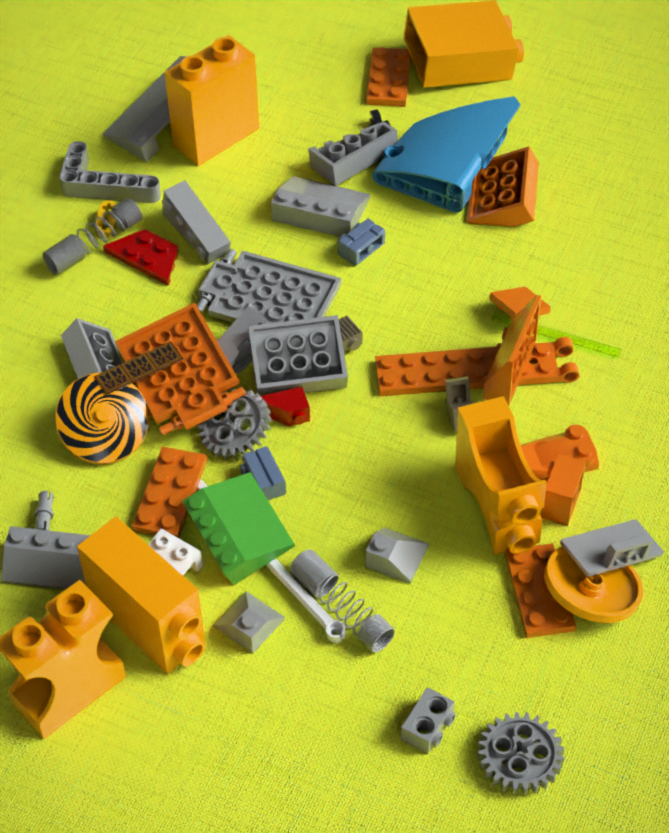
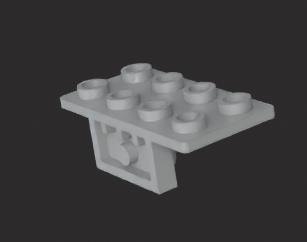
(611, 547)

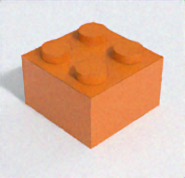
(562, 488)

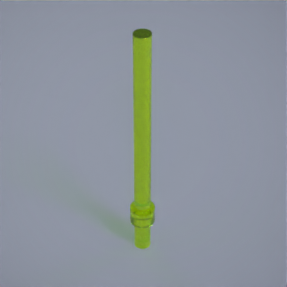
(583, 342)

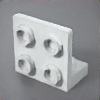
(177, 552)

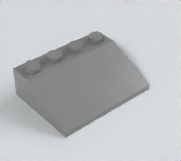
(318, 206)
(298, 355)

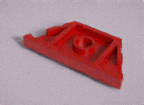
(146, 253)

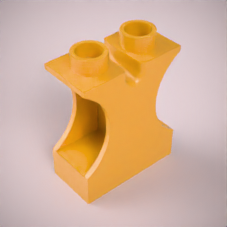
(498, 475)
(61, 659)

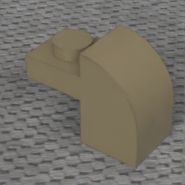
(456, 396)

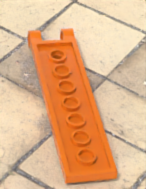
(429, 370)

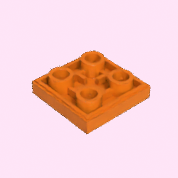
(515, 299)

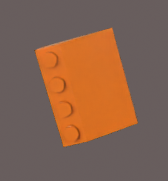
(505, 190)
(512, 353)

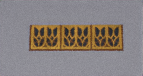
(138, 367)

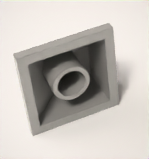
(395, 554)
(249, 622)

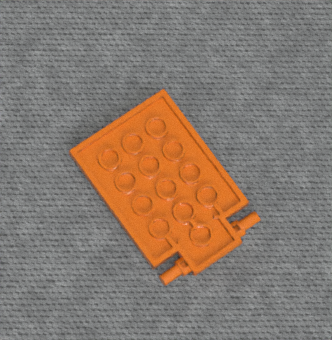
(188, 386)

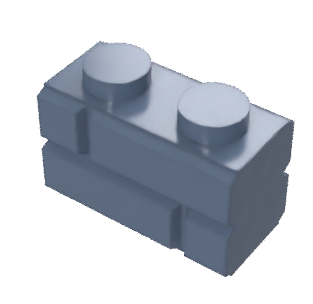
(361, 241)
(265, 472)

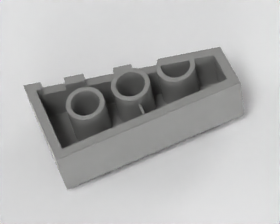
(352, 154)
(194, 222)

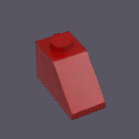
(288, 406)

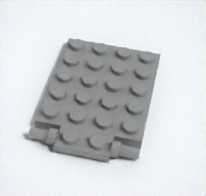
(267, 286)

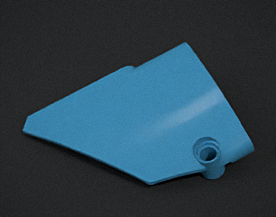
(445, 152)

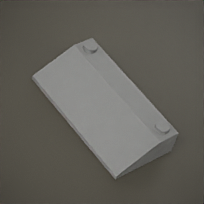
(143, 121)

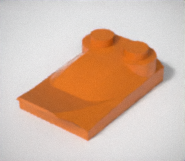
(573, 443)

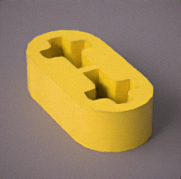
(104, 206)

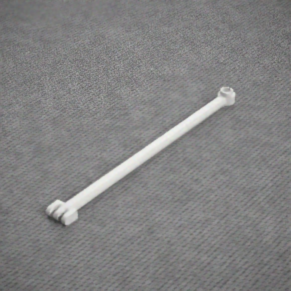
(304, 597)

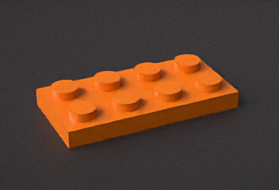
(388, 77)
(172, 481)
(537, 607)

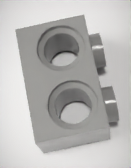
(423, 719)

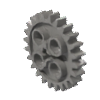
(234, 425)
(536, 770)

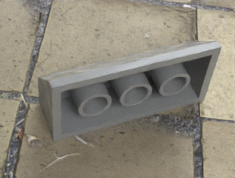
(90, 348)
(42, 558)

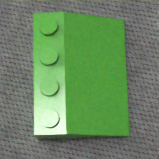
(238, 525)

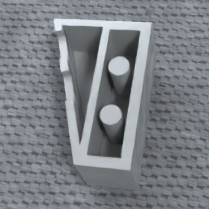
(236, 340)

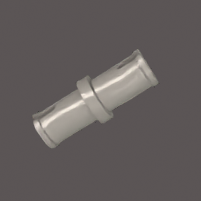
(44, 511)

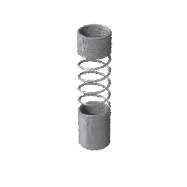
(70, 250)
(321, 579)

